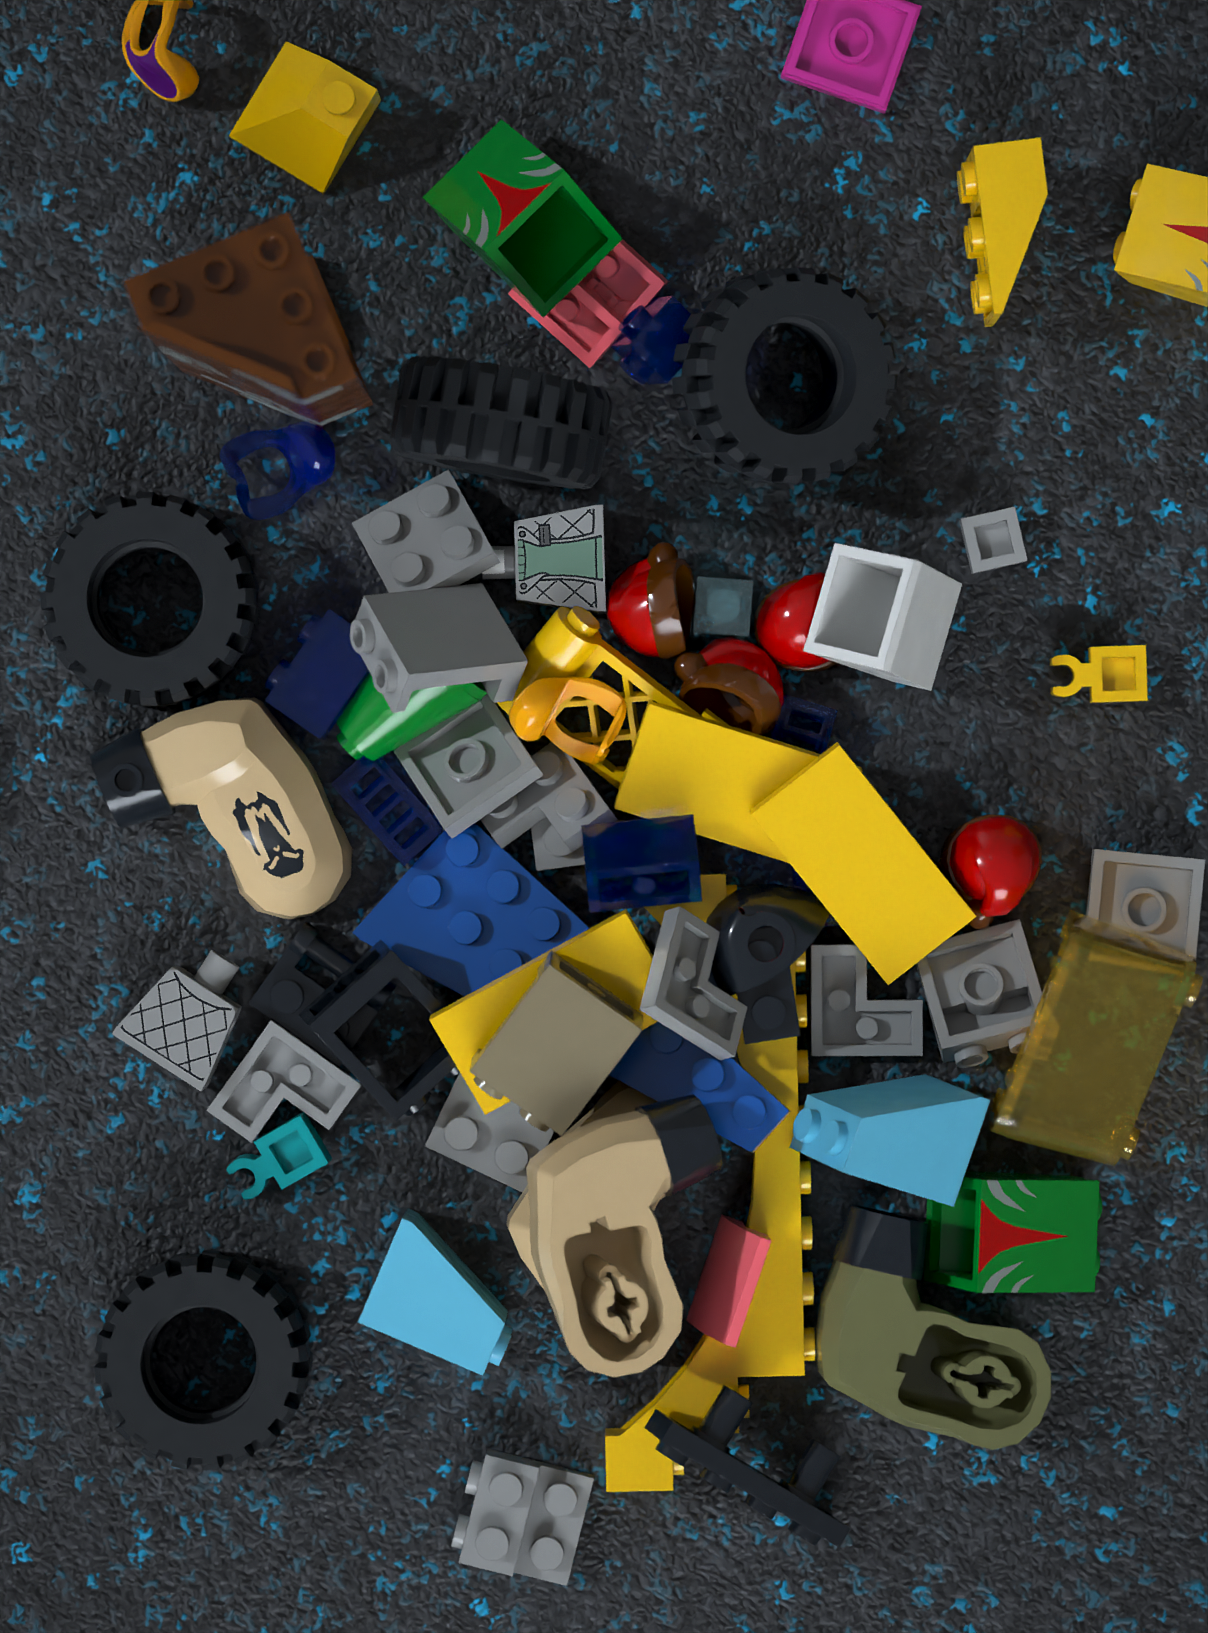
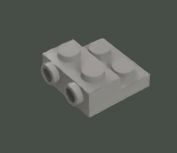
(980, 992)
(523, 1517)

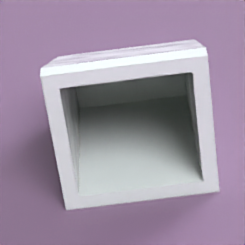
(883, 615)

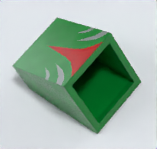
(523, 217)
(1016, 1234)

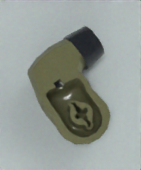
(914, 1357)

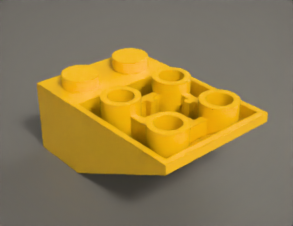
(1005, 198)

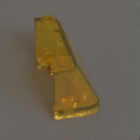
(1094, 1042)

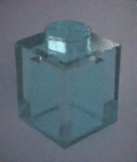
(722, 607)

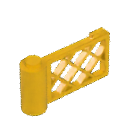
(574, 648)

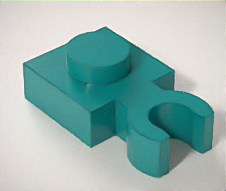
(286, 1153)

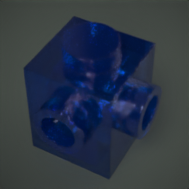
(651, 340)

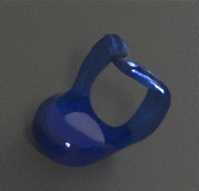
(310, 461)

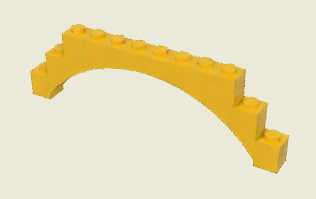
(774, 1330)

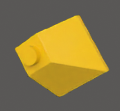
(306, 116)

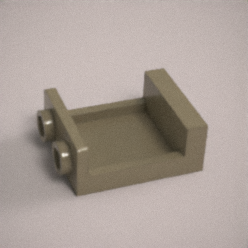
(556, 1045)

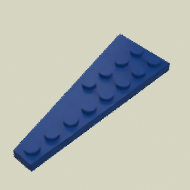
(479, 914)

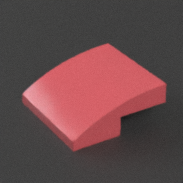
(596, 306)
(728, 1280)

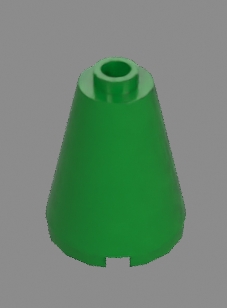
(374, 730)

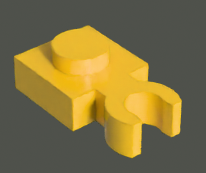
(1111, 674)

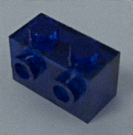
(320, 677)
(641, 863)

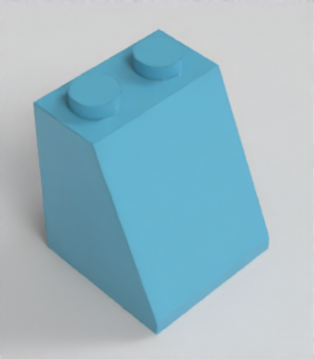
(895, 1133)
(436, 1300)

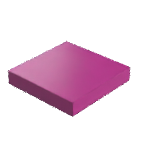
(852, 48)

